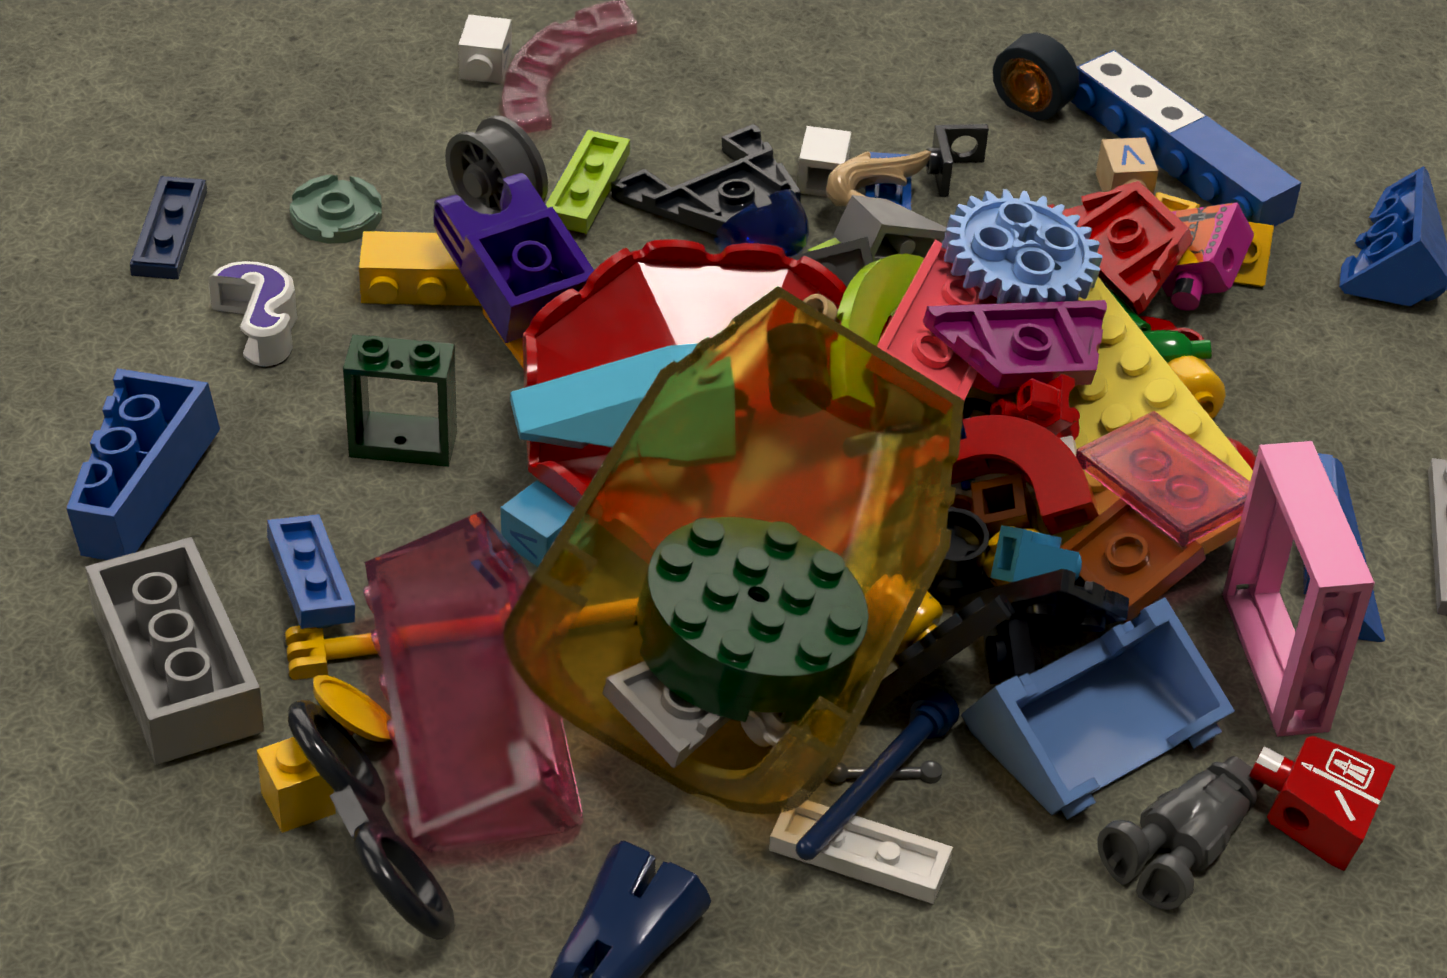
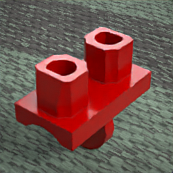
(1044, 405)

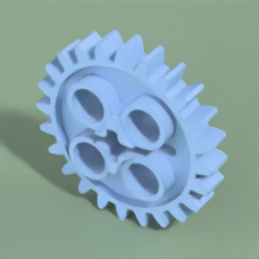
(1021, 250)

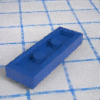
(310, 571)

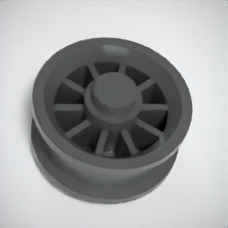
(483, 158)

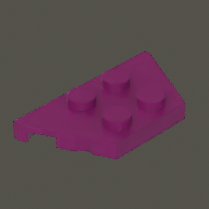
(1023, 339)

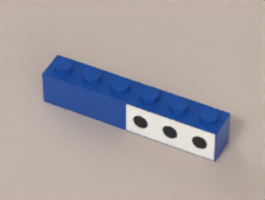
(1185, 140)

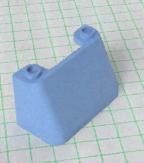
(1101, 710)

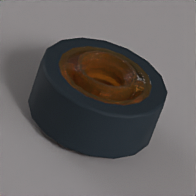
(1036, 76)

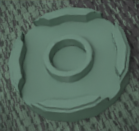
(336, 219)

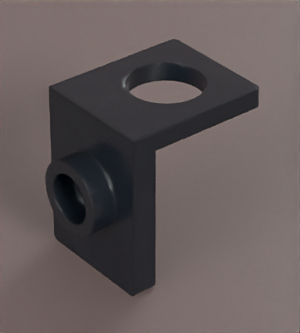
(943, 156)

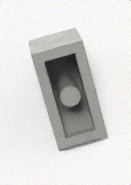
(888, 227)

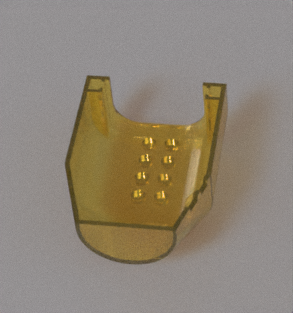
(770, 426)

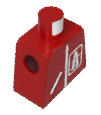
(1324, 796)

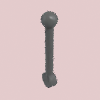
(928, 772)

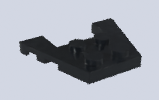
(716, 195)

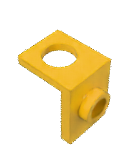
(1255, 264)

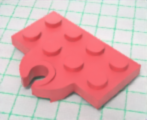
(916, 345)

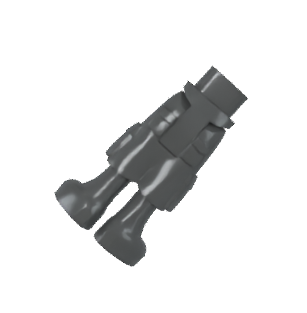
(1190, 822)

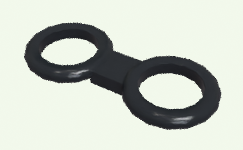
(359, 802)

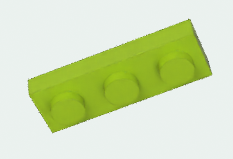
(588, 179)

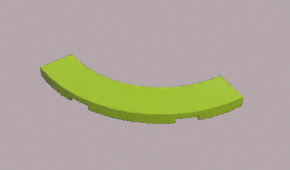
(876, 293)

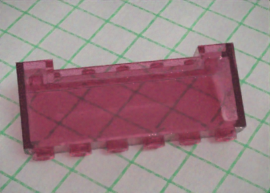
(470, 736)

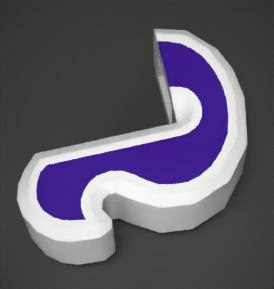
(269, 307)

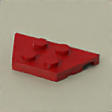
(1136, 240)

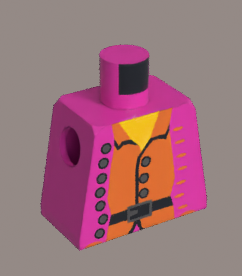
(1214, 256)

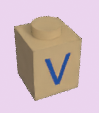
(1126, 162)

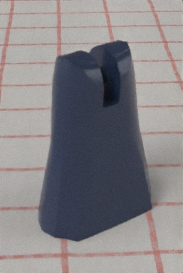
(631, 916)

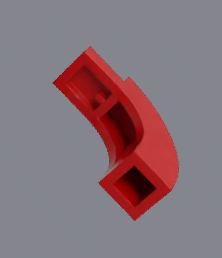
(1048, 465)

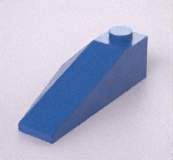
(1404, 248)

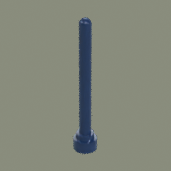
(930, 717)

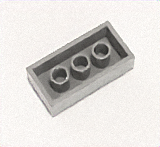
(175, 650)

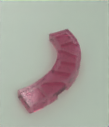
(549, 51)

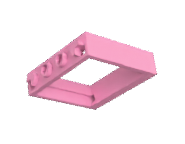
(1302, 669)

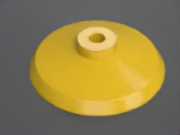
(351, 708)

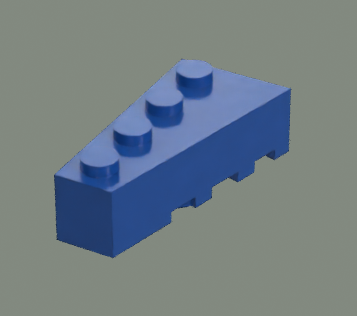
(139, 460)

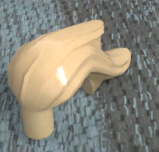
(865, 171)

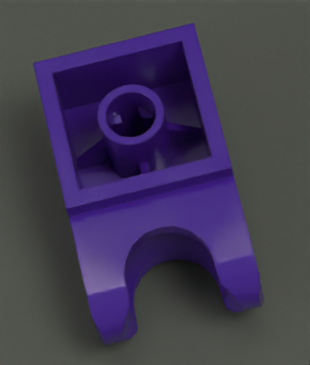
(512, 257)

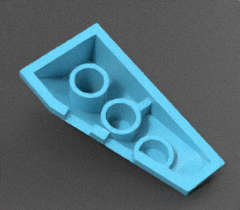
(590, 403)

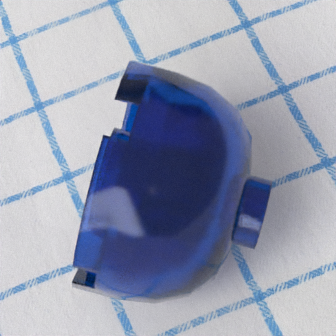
(775, 224)

